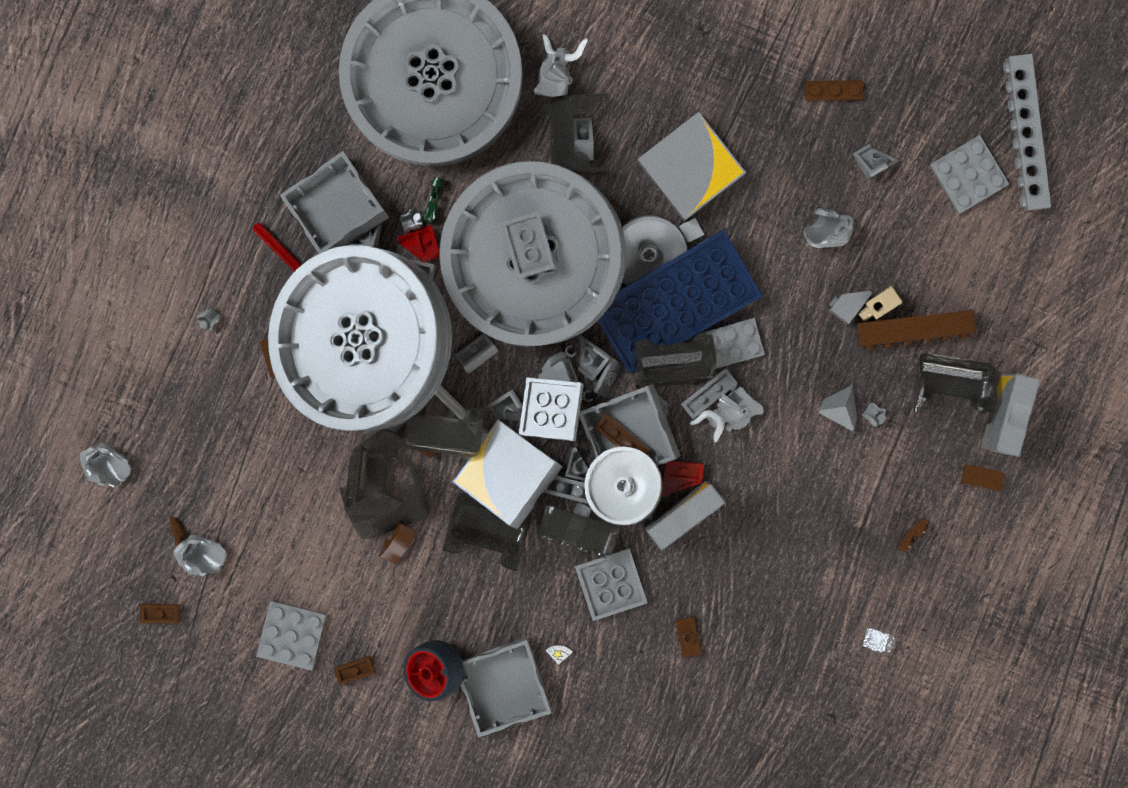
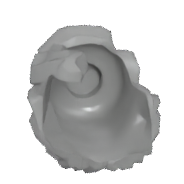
(829, 229)
(104, 465)
(200, 555)

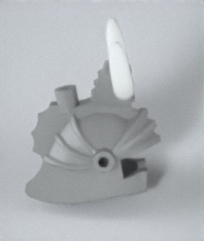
(554, 75)
(734, 409)

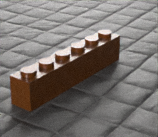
(915, 328)

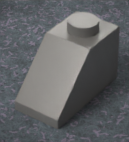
(583, 136)
(848, 305)

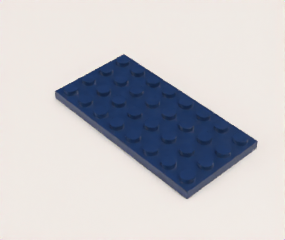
(680, 298)

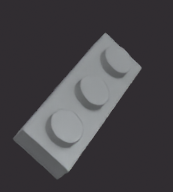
(708, 393)

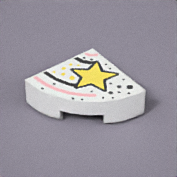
(559, 652)

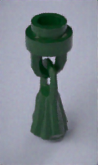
(430, 214)

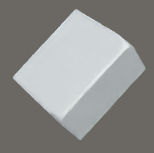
(691, 230)

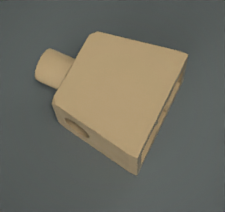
(889, 300)

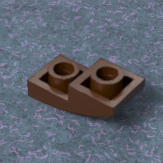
(982, 477)
(917, 528)
(399, 543)

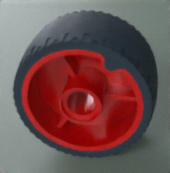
(433, 670)

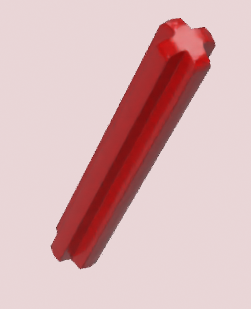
(276, 246)

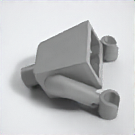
(561, 369)

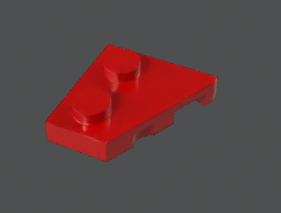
(421, 243)
(680, 475)

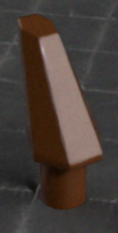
(176, 530)

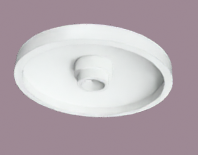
(623, 485)

